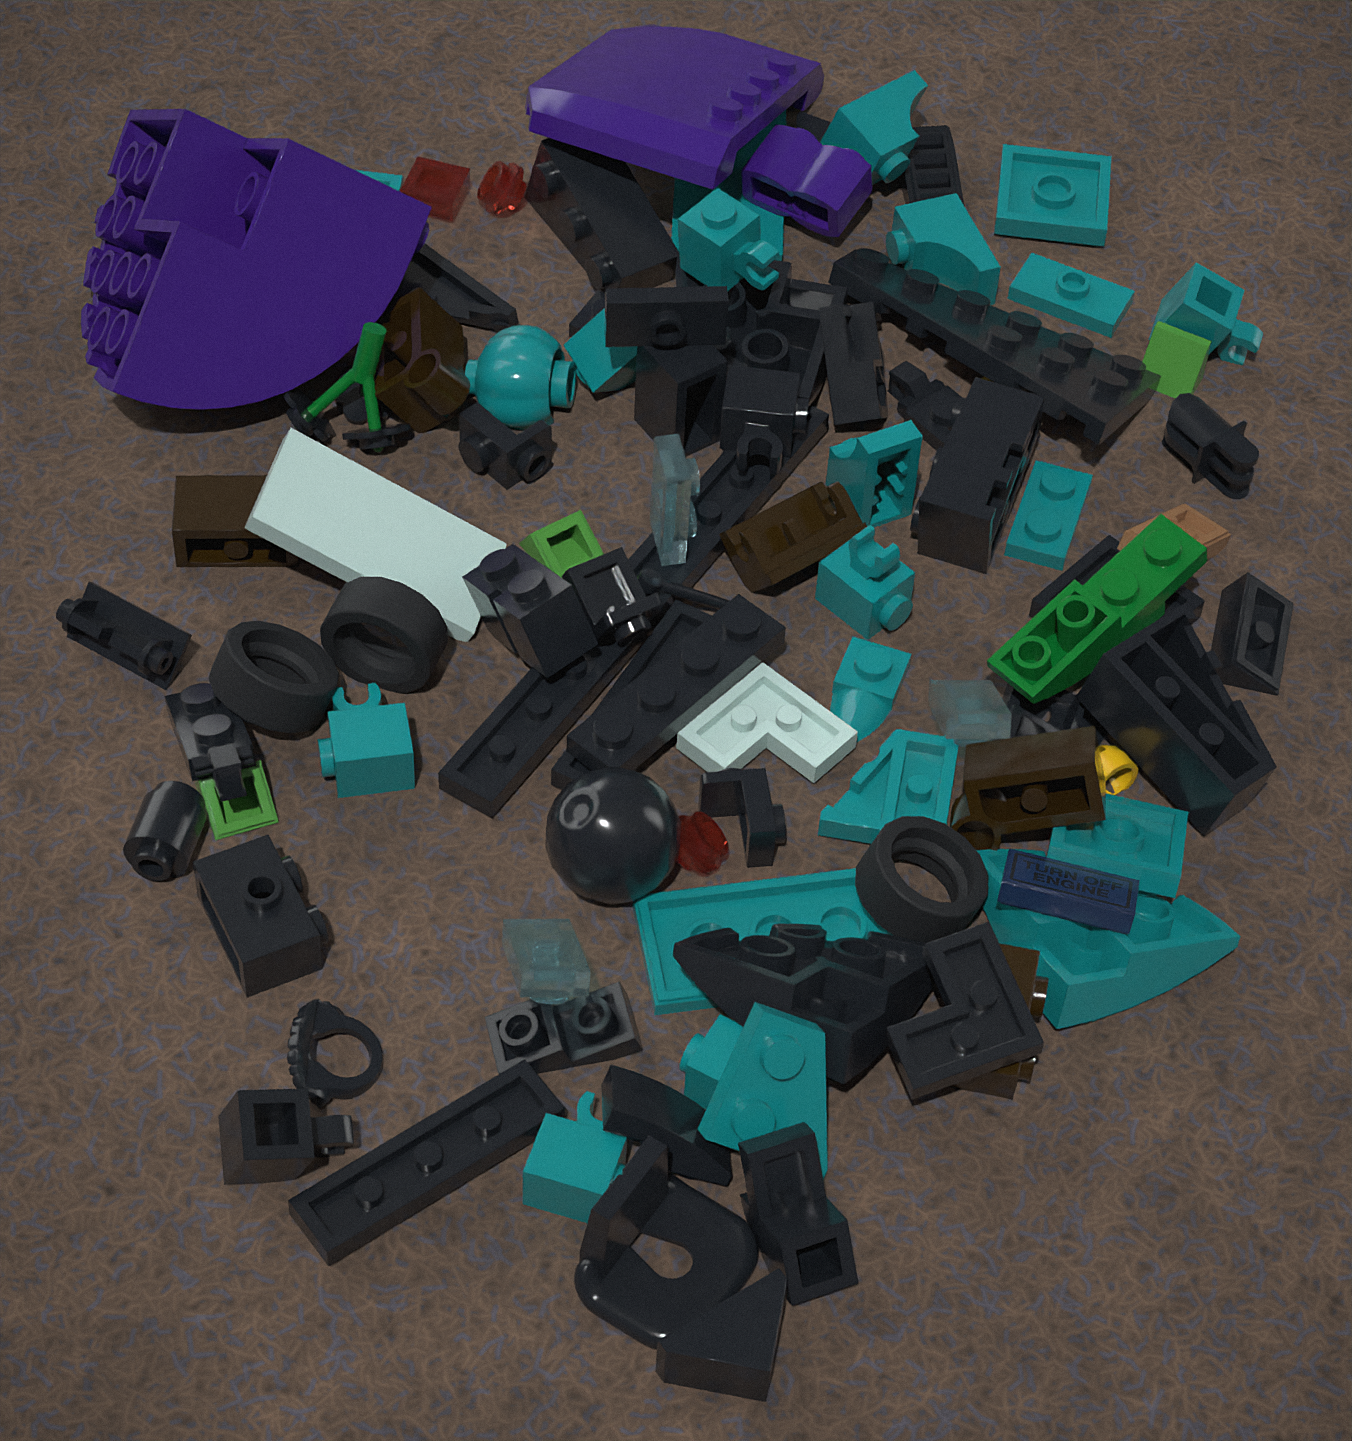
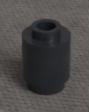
(165, 831)

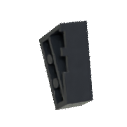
(601, 217)
(977, 475)
(1178, 721)

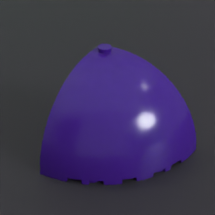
(235, 263)

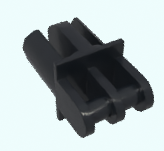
(1210, 446)

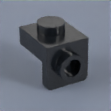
(501, 453)
(612, 596)
(747, 796)

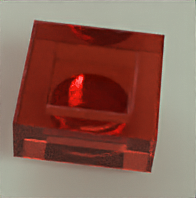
(438, 186)

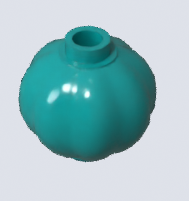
(522, 376)

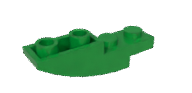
(1092, 618)

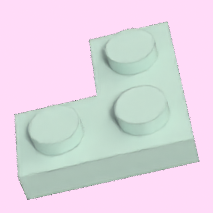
(767, 714)

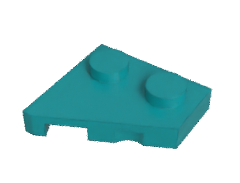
(906, 779)
(771, 1082)

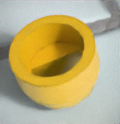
(1117, 768)

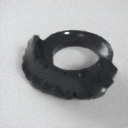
(319, 1020)

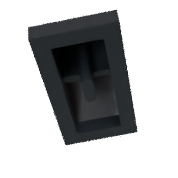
(728, 1345)

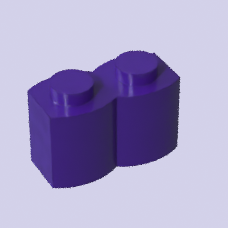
(807, 180)

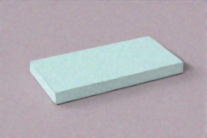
(369, 527)

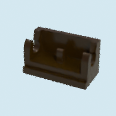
(791, 535)

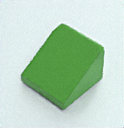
(1177, 358)
(563, 543)
(241, 813)

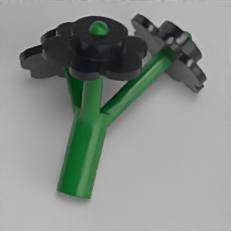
(355, 393)

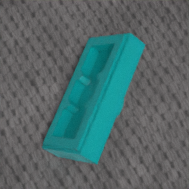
(1071, 295)

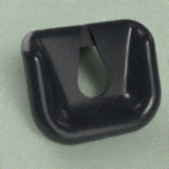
(654, 1202)

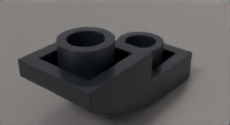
(565, 1034)
(645, 1108)

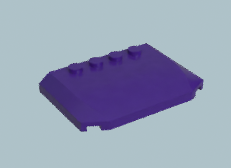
(670, 98)

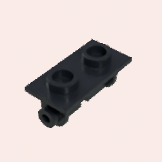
(125, 634)

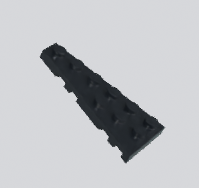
(1005, 345)

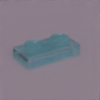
(670, 506)
(969, 710)
(545, 959)

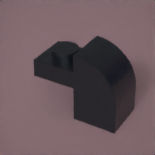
(792, 1215)

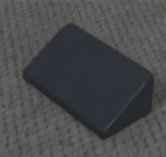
(1252, 635)

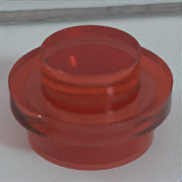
(502, 187)
(701, 843)

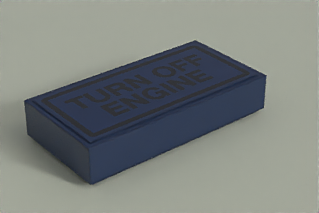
(1069, 891)

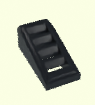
(932, 166)

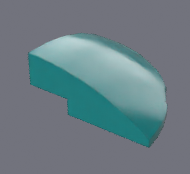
(1102, 970)

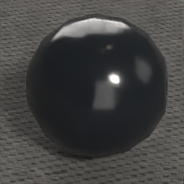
(613, 835)

